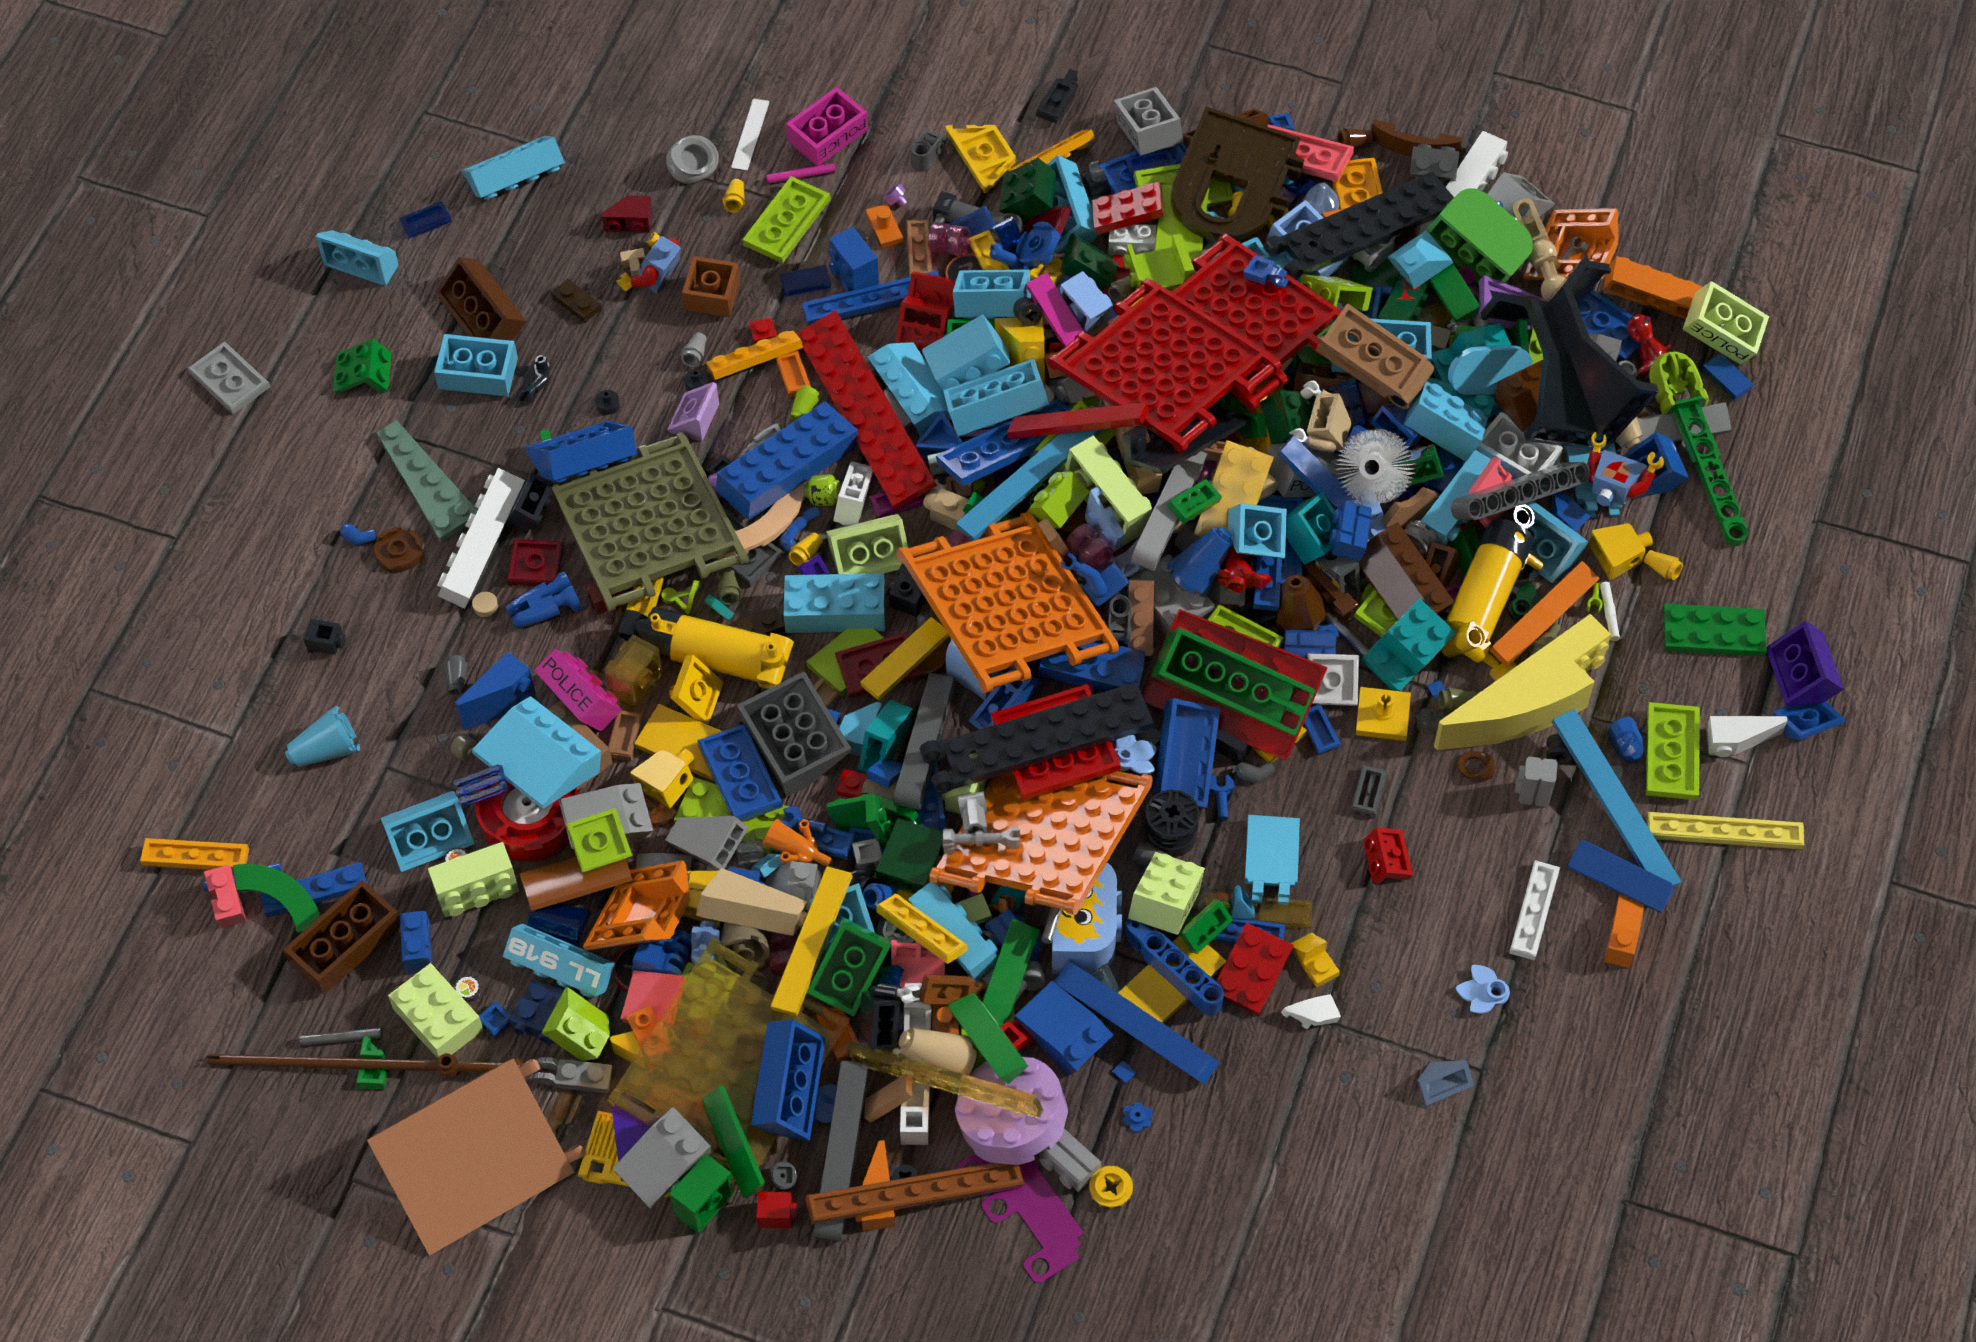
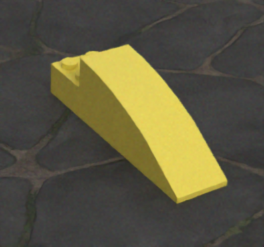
(1532, 692)

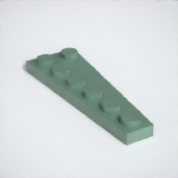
(434, 492)

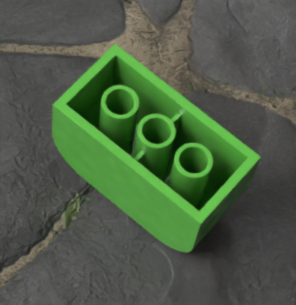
(1482, 236)

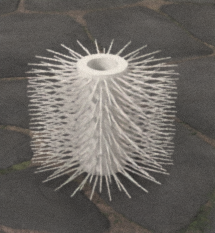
(1364, 463)

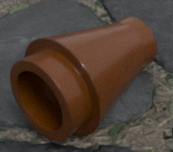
(1354, 137)

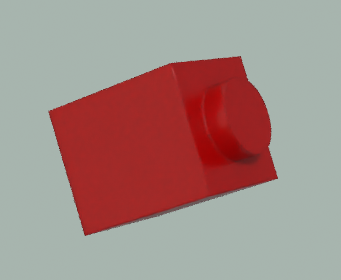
(775, 1210)

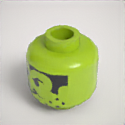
(822, 490)

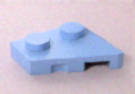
(1103, 520)

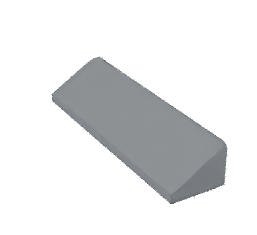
(1716, 416)

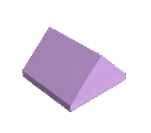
(695, 412)

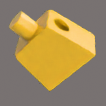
(1619, 548)
(664, 775)

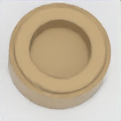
(485, 604)

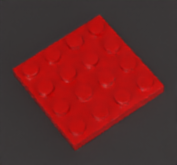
(1065, 769)

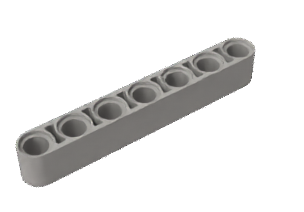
(1163, 520)

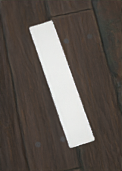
(750, 134)

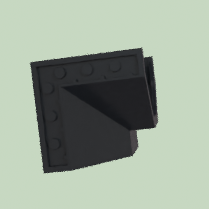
(1579, 382)

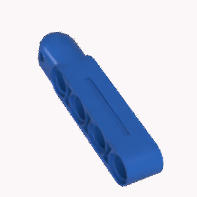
(1177, 975)

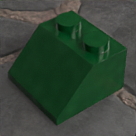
(1087, 258)

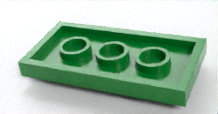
(1714, 630)

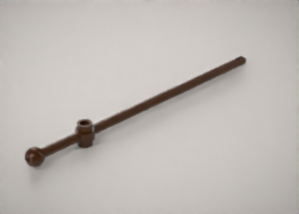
(446, 1065)

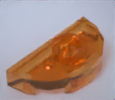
(659, 813)

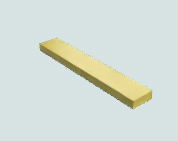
(1726, 830)

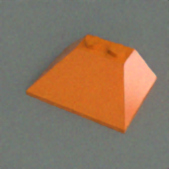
(1592, 226)
(643, 908)

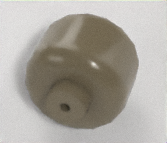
(463, 746)

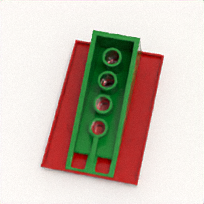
(1255, 685)

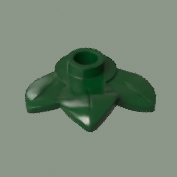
(1525, 599)

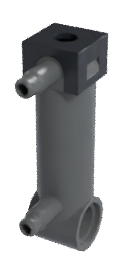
(948, 210)

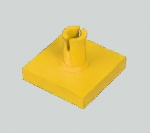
(696, 689)
(1383, 714)

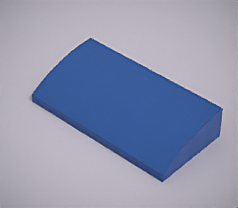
(1187, 749)

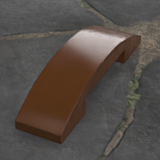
(1403, 143)

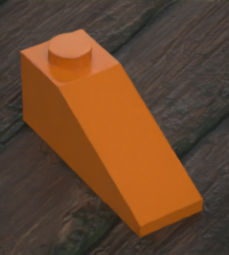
(1624, 932)
(877, 1173)

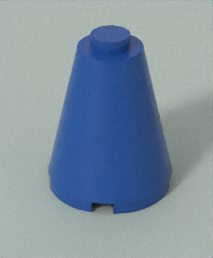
(1200, 562)

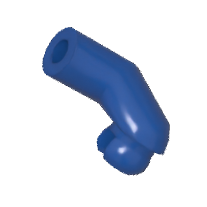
(355, 536)

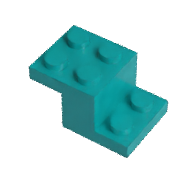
(1487, 336)
(1408, 646)

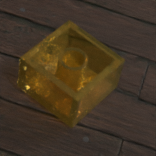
(633, 671)

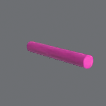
(801, 173)

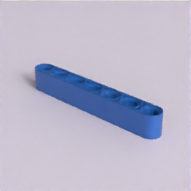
(1136, 1022)

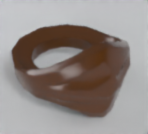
(1485, 774)

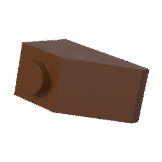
(1443, 562)

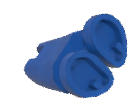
(539, 603)

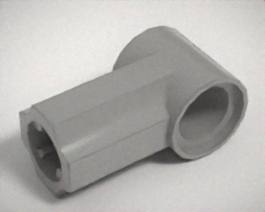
(973, 812)

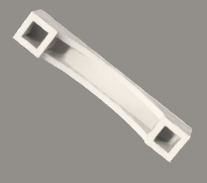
(915, 1111)

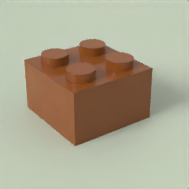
(711, 286)

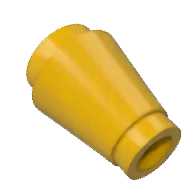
(734, 197)
(805, 549)
(1663, 564)

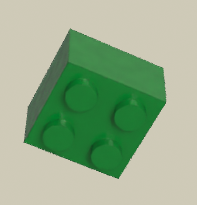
(701, 1193)

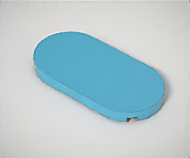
(1482, 367)

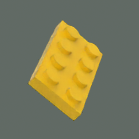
(1238, 480)

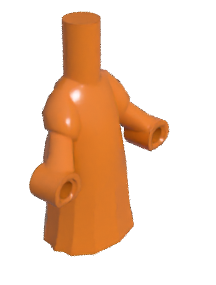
(794, 845)

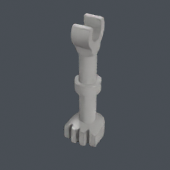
(1008, 837)

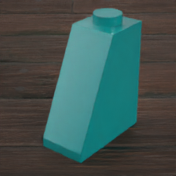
(884, 734)

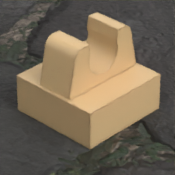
(633, 259)

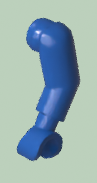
(1007, 258)
(791, 531)

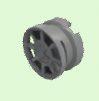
(1420, 536)

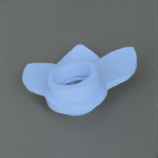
(1135, 754)
(1479, 990)

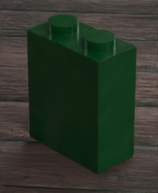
(910, 856)

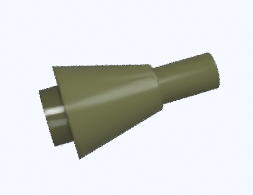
(1545, 639)

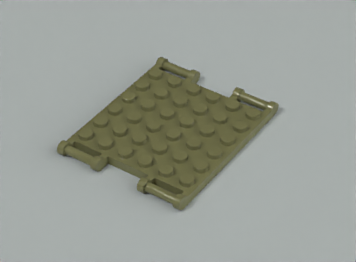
(647, 520)

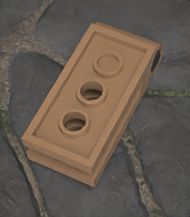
(1393, 369)

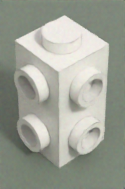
(1140, 236)

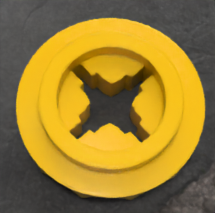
(1113, 1175)

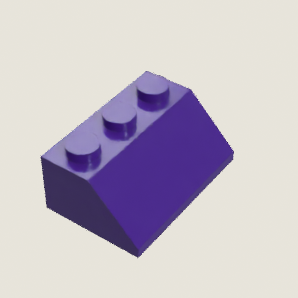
(1804, 666)

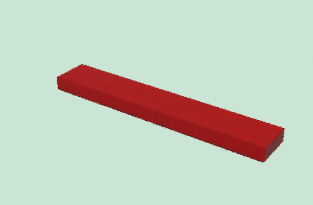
(1078, 420)

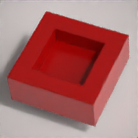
(762, 329)
(851, 784)

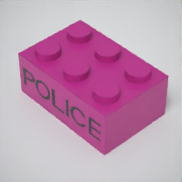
(827, 126)
(578, 689)

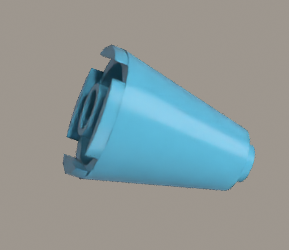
(323, 740)

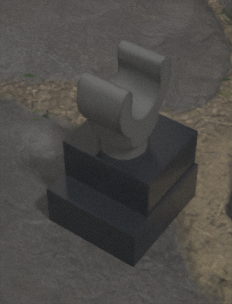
(1095, 181)

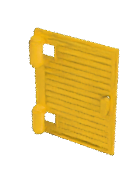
(602, 1149)

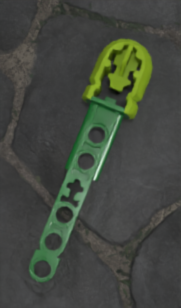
(1667, 375)

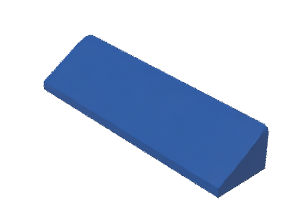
(1621, 876)

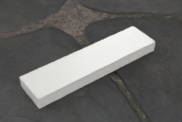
(1534, 910)

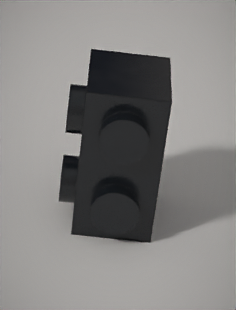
(529, 503)
(905, 593)

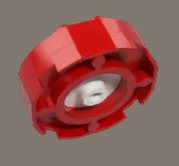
(521, 824)

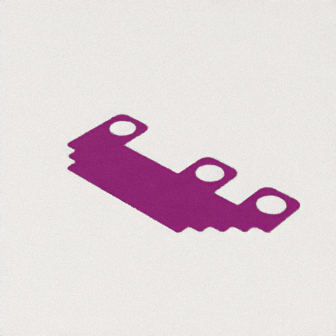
(1042, 1213)

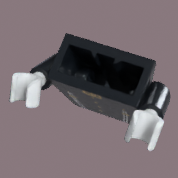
(881, 1015)

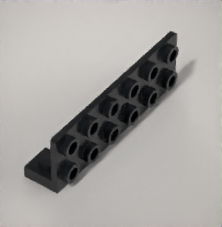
(1161, 455)

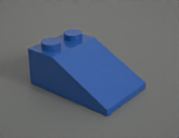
(495, 692)
(1063, 1027)

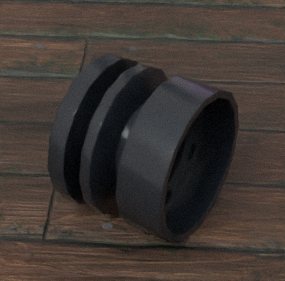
(1176, 834)

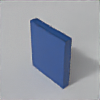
(1434, 688)
(1124, 1072)

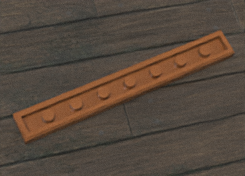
(912, 1191)

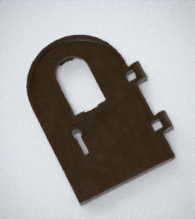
(1250, 159)

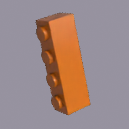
(1650, 287)

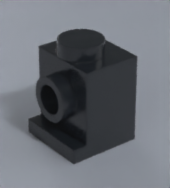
(324, 637)

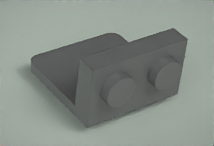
(1441, 162)

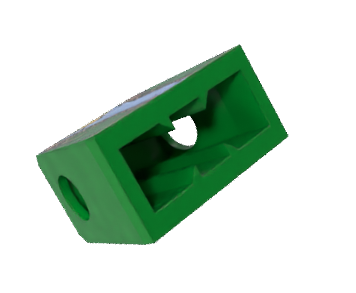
(1426, 465)

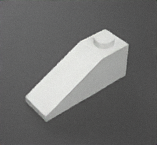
(853, 494)
(1738, 733)

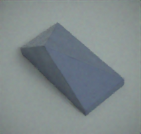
(1444, 1080)

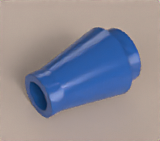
(876, 893)

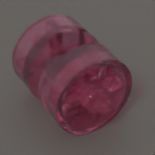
(949, 239)
(1089, 547)
(780, 950)

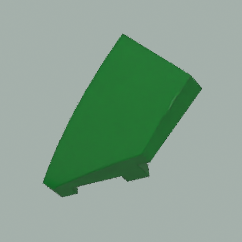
(371, 1078)

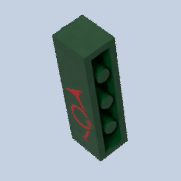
(1405, 301)

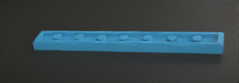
(1021, 483)
(1613, 796)

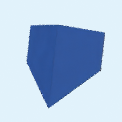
(937, 438)

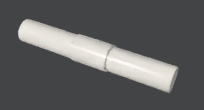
(1609, 610)

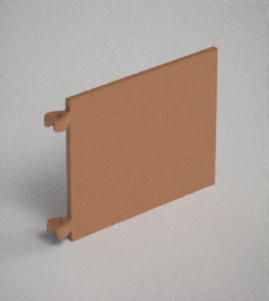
(472, 1155)

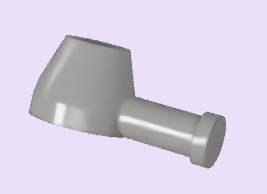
(1034, 976)

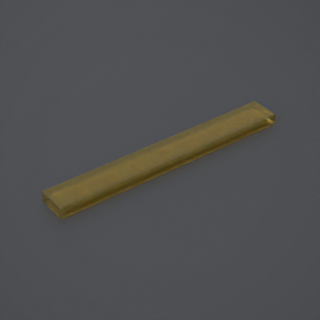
(947, 1080)

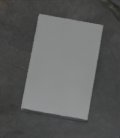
(228, 377)

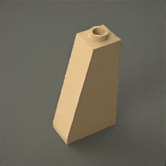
(751, 904)

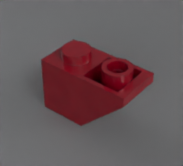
(629, 215)

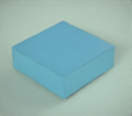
(767, 864)

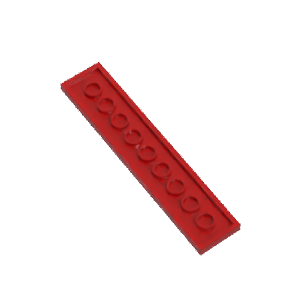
(867, 409)

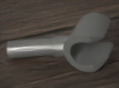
(1574, 242)

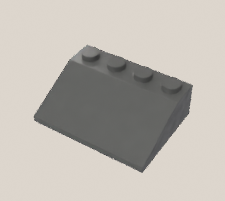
(794, 732)

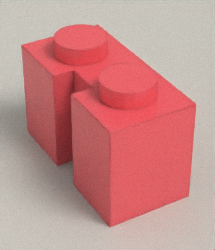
(227, 902)

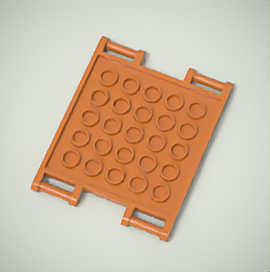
(1007, 600)
(1062, 839)

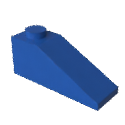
(1005, 697)

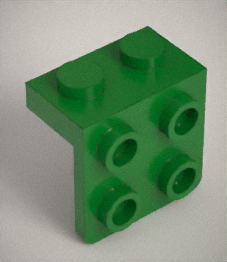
(363, 363)
(862, 813)

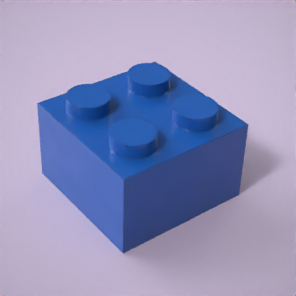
(853, 260)

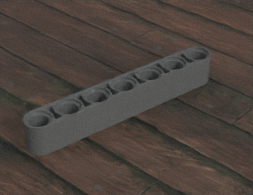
(1520, 490)
(927, 727)
(843, 1139)

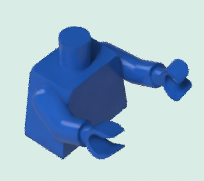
(1101, 585)

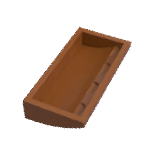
(565, 881)

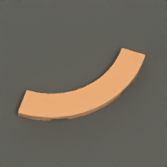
(772, 523)

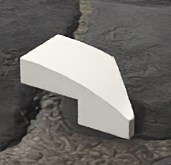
(1314, 1011)

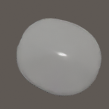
(692, 159)

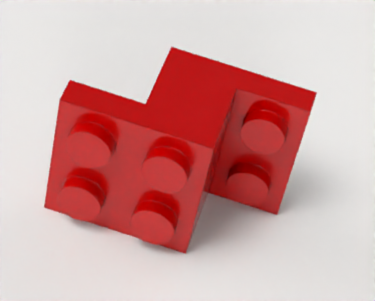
(925, 310)

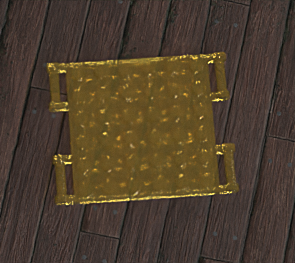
(710, 1040)

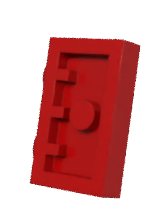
(1387, 855)

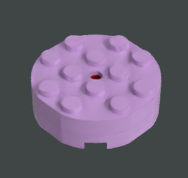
(1008, 1135)

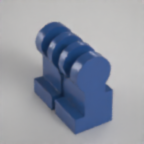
(664, 955)

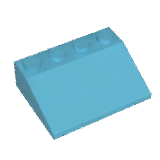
(539, 753)

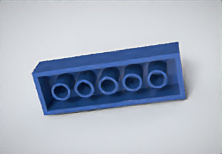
(786, 460)

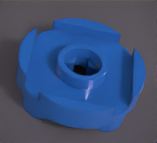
(1045, 240)

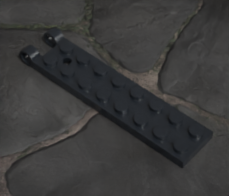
(1361, 225)
(1038, 737)

